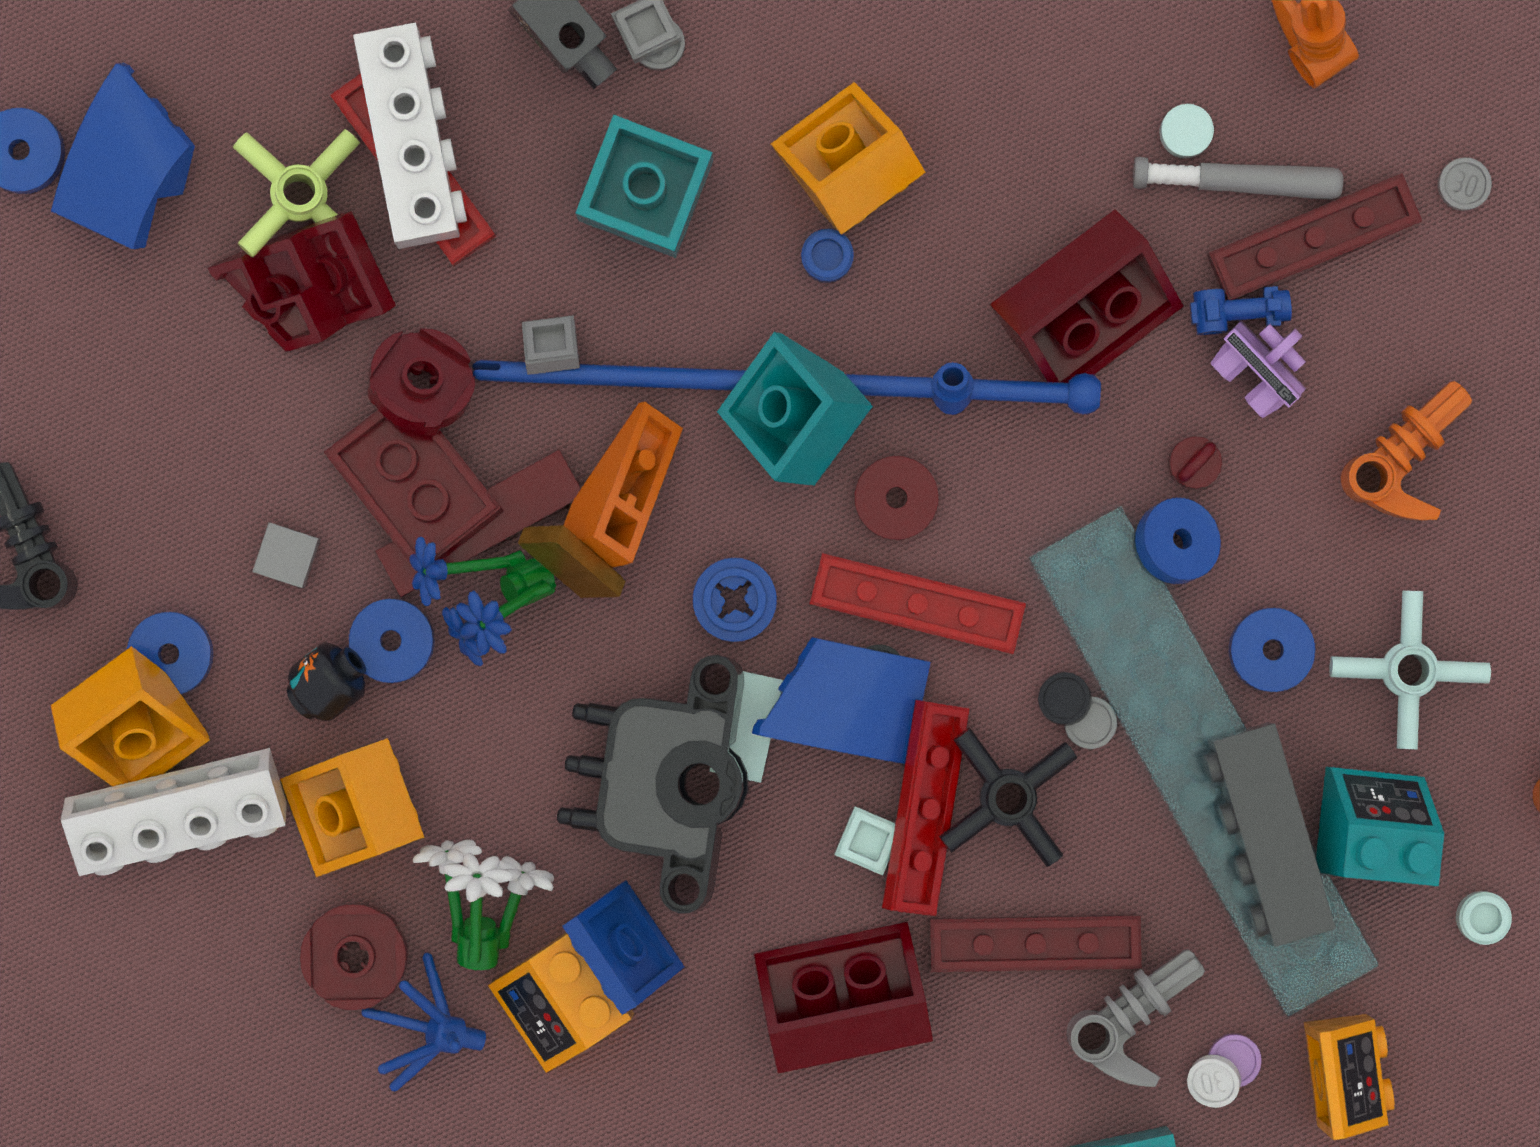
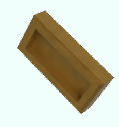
(571, 561)

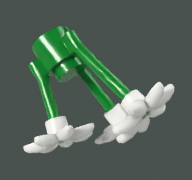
(477, 936)

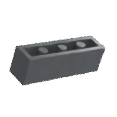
(1270, 835)

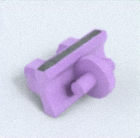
(1277, 382)

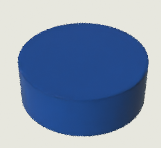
(827, 255)

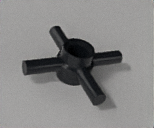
(1023, 814)

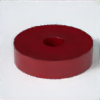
(920, 493)

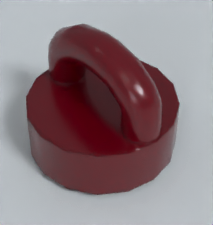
(1195, 462)

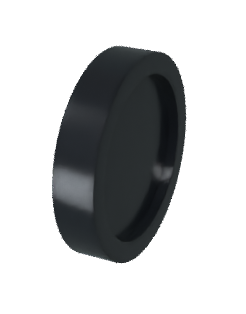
(1065, 699)

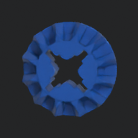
(732, 574)

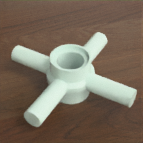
(1432, 670)

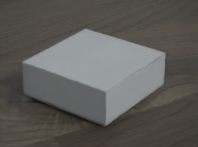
(646, 28)
(550, 345)
(286, 555)

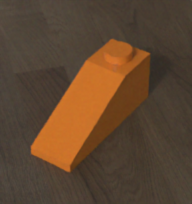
(624, 486)

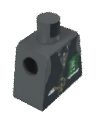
(543, 23)

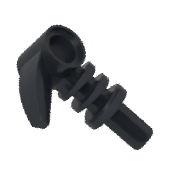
(33, 551)

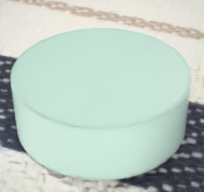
(1186, 131)
(1483, 917)

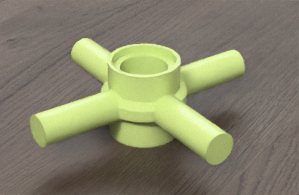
(283, 176)

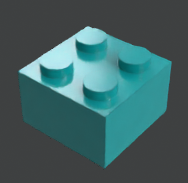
(644, 186)

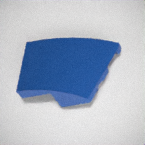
(122, 162)
(848, 701)

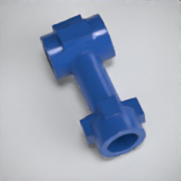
(1212, 311)

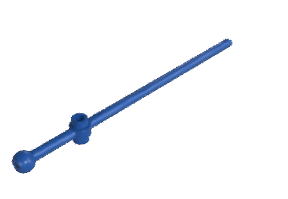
(949, 388)

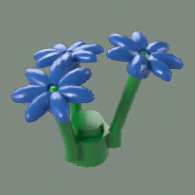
(522, 585)

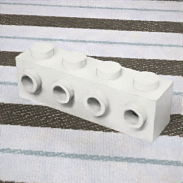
(407, 135)
(174, 813)

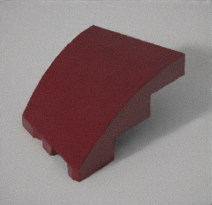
(309, 282)

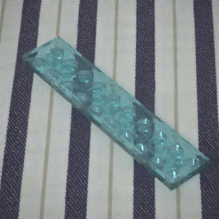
(1169, 711)

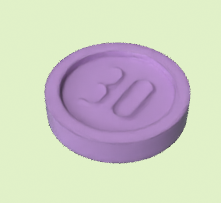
(1241, 1053)

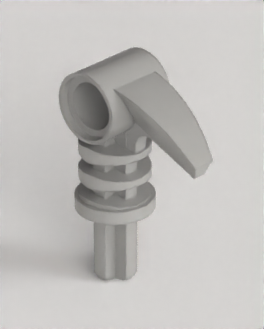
(1127, 1010)

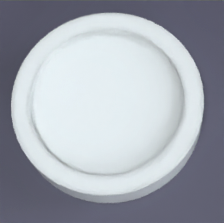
(1214, 1081)

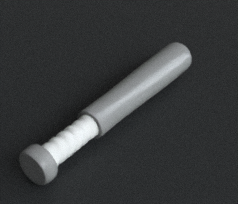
(1254, 179)

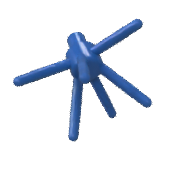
(442, 1031)

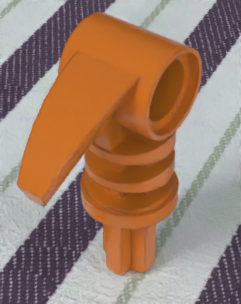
(1316, 38)
(1394, 455)

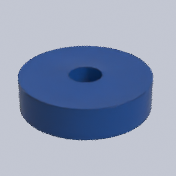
(45, 152)
(1156, 543)
(415, 634)
(190, 639)
(1295, 643)

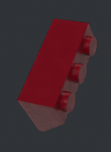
(1088, 301)
(843, 997)

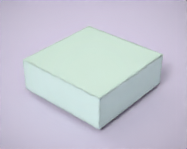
(867, 840)

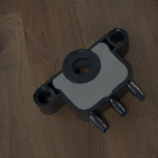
(645, 772)

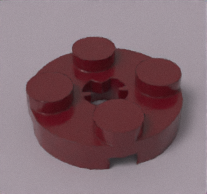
(424, 408)
(332, 978)

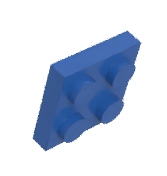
(623, 947)

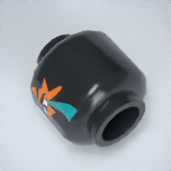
(326, 682)

